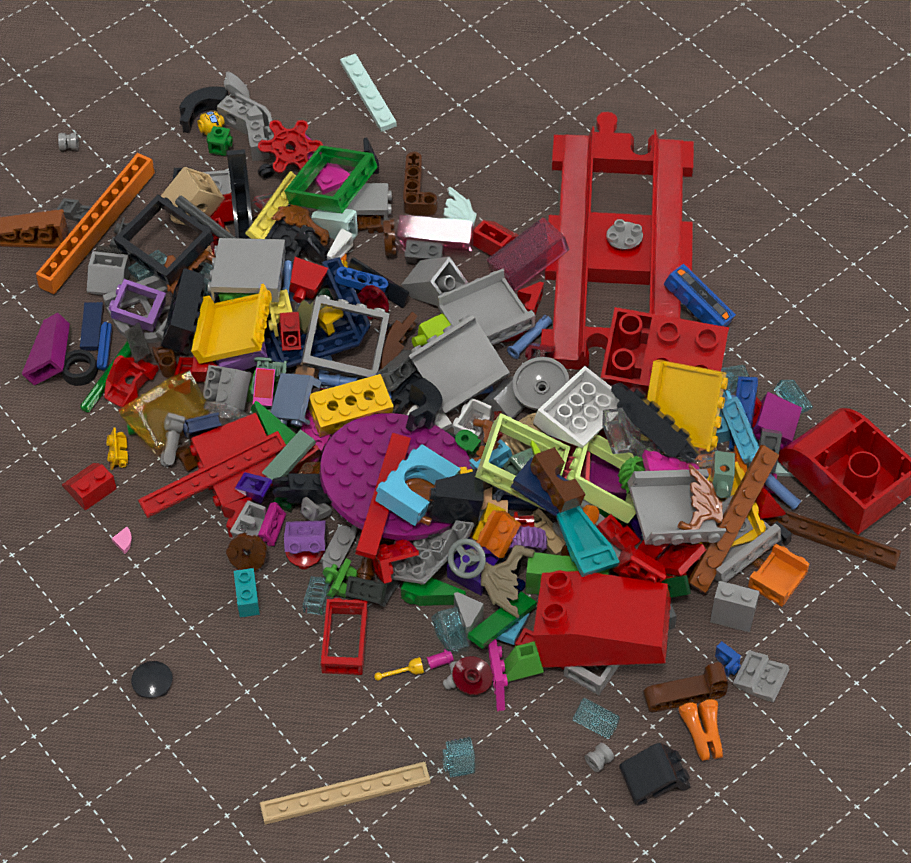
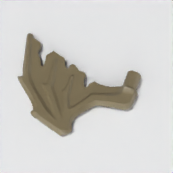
(501, 581)

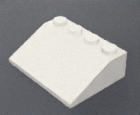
(576, 409)

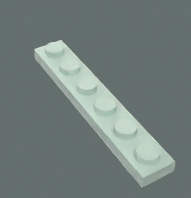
(368, 92)

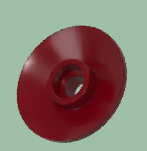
(475, 668)

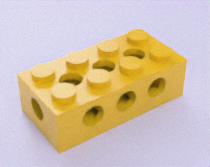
(347, 402)

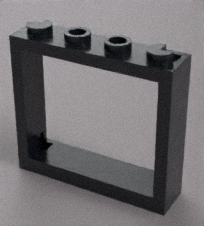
(186, 258)

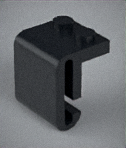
(654, 773)

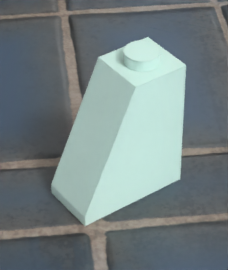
(334, 222)

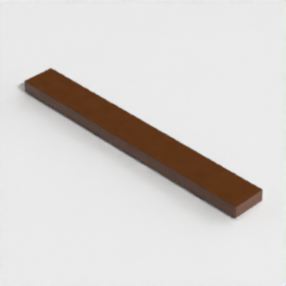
(838, 539)

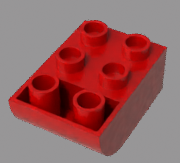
(644, 337)
(850, 467)

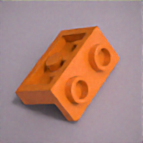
(498, 532)

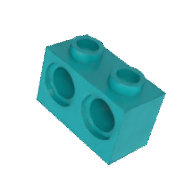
(246, 592)

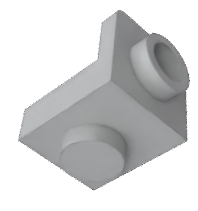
(314, 511)

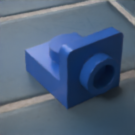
(728, 657)

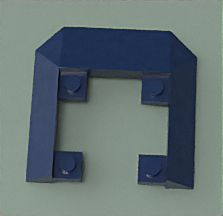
(348, 329)

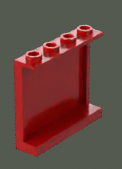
(223, 442)

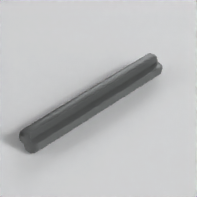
(191, 209)

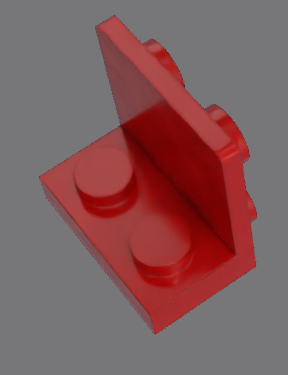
(389, 553)

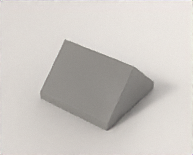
(504, 399)
(470, 613)

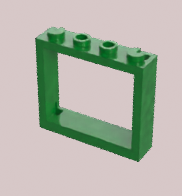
(364, 168)

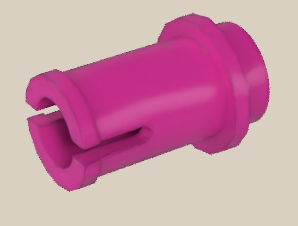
(440, 659)

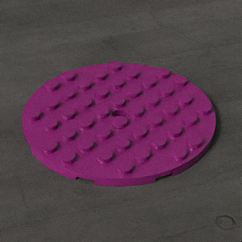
(354, 462)

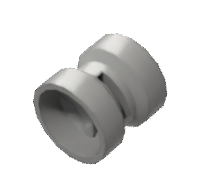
(68, 141)
(599, 757)

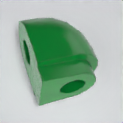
(468, 441)

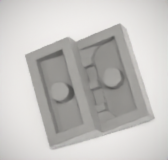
(761, 676)

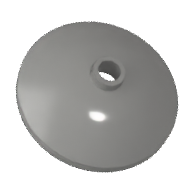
(537, 374)

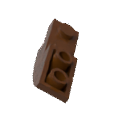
(394, 337)

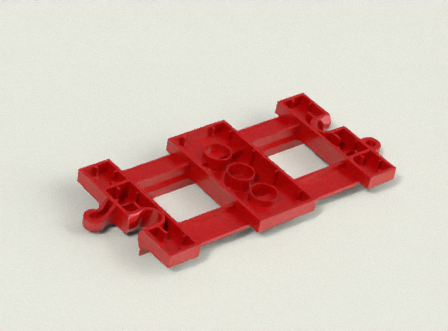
(591, 257)

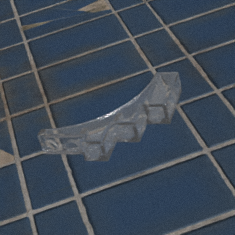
(627, 438)

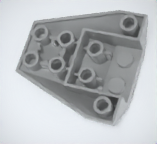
(432, 554)

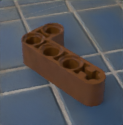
(414, 201)
(695, 689)

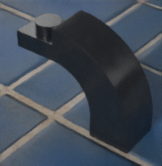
(199, 102)
(429, 400)

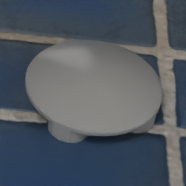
(624, 234)

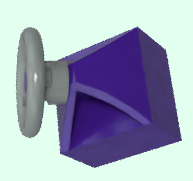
(468, 563)

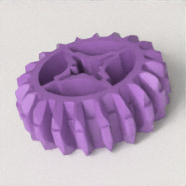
(531, 538)

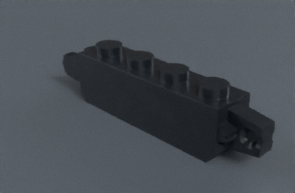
(654, 423)
(299, 486)

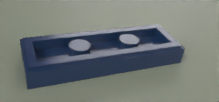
(91, 325)

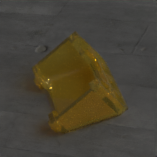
(174, 395)

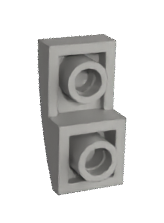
(235, 85)

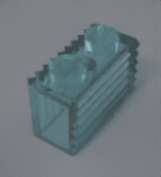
(459, 757)

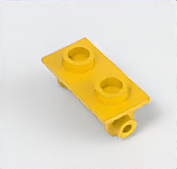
(116, 442)

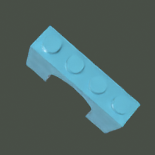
(421, 464)

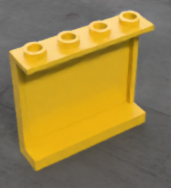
(231, 326)
(691, 398)

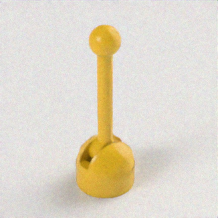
(414, 666)

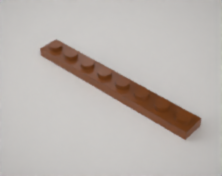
(734, 518)

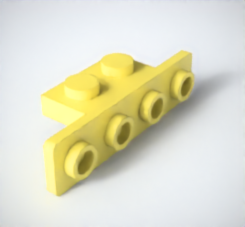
(275, 308)

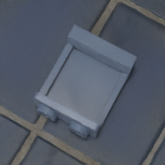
(293, 398)

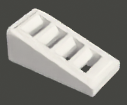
(341, 245)

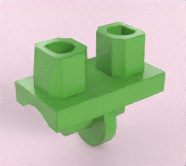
(339, 587)

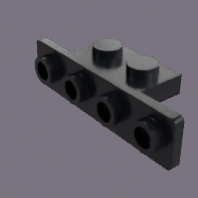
(393, 292)

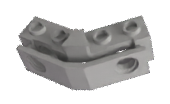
(249, 120)

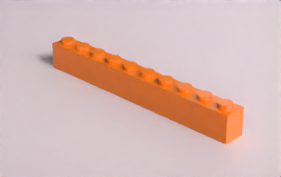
(95, 223)

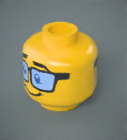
(209, 120)

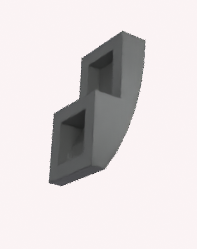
(73, 209)

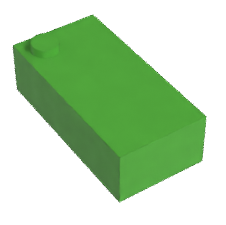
(547, 563)

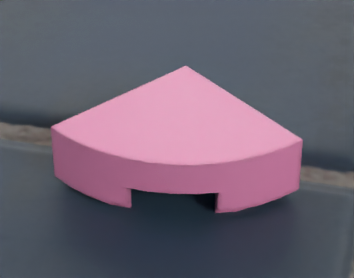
(123, 540)

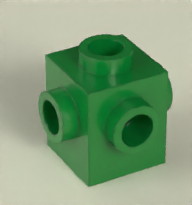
(219, 140)

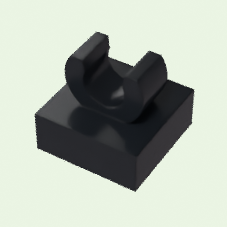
(786, 535)

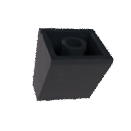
(456, 499)

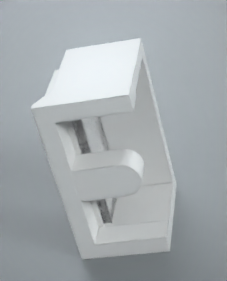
(474, 409)

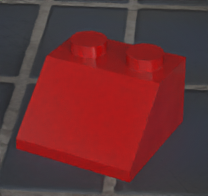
(90, 485)

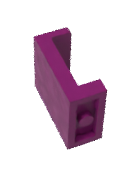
(778, 415)
(606, 477)

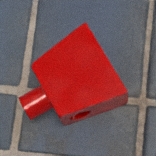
(306, 279)

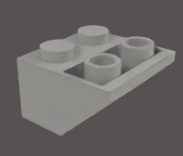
(106, 272)
(227, 386)

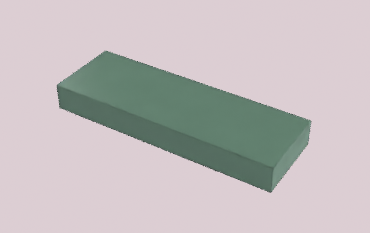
(289, 456)

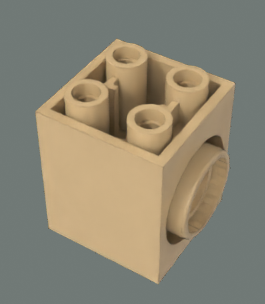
(197, 189)

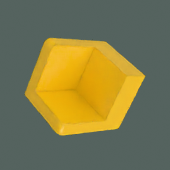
(327, 317)

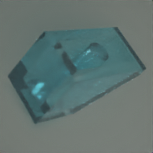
(450, 629)

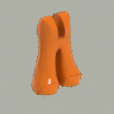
(708, 713)

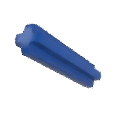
(104, 346)

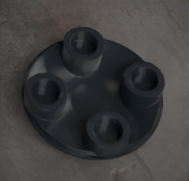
(152, 679)

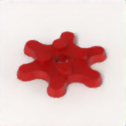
(283, 137)

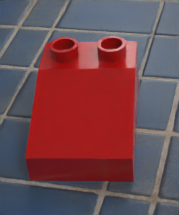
(600, 620)

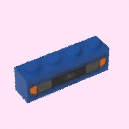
(698, 297)

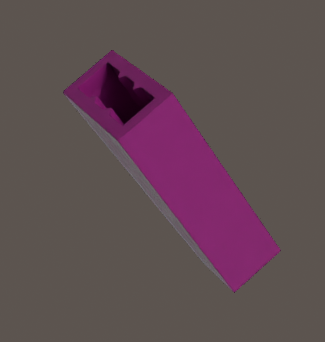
(48, 350)

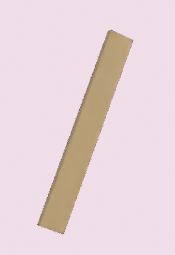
(344, 793)

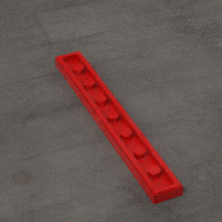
(211, 474)
(377, 513)

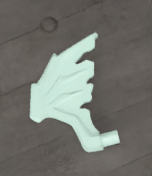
(459, 209)

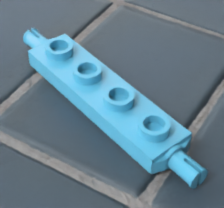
(740, 427)

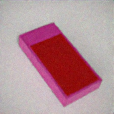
(264, 386)

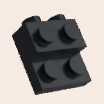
(286, 232)

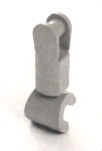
(174, 425)

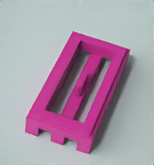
(272, 524)

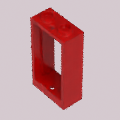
(344, 665)

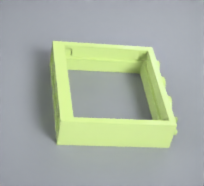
(520, 432)
(595, 495)

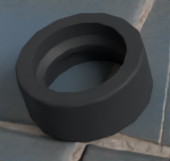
(82, 378)

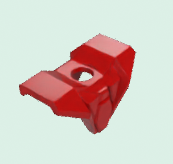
(116, 388)

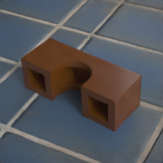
(563, 493)

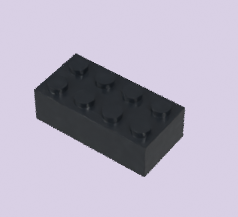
(183, 310)

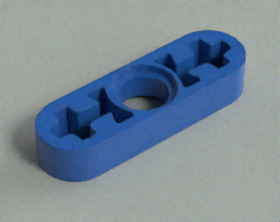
(355, 274)

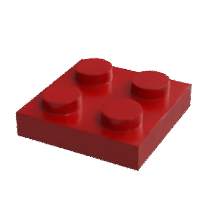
(680, 557)

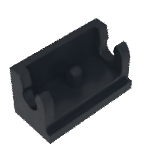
(311, 244)

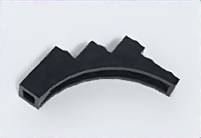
(240, 192)

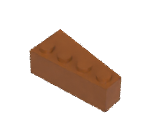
(34, 230)

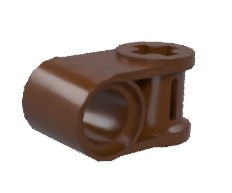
(165, 360)

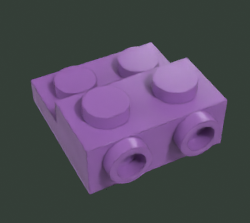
(305, 536)

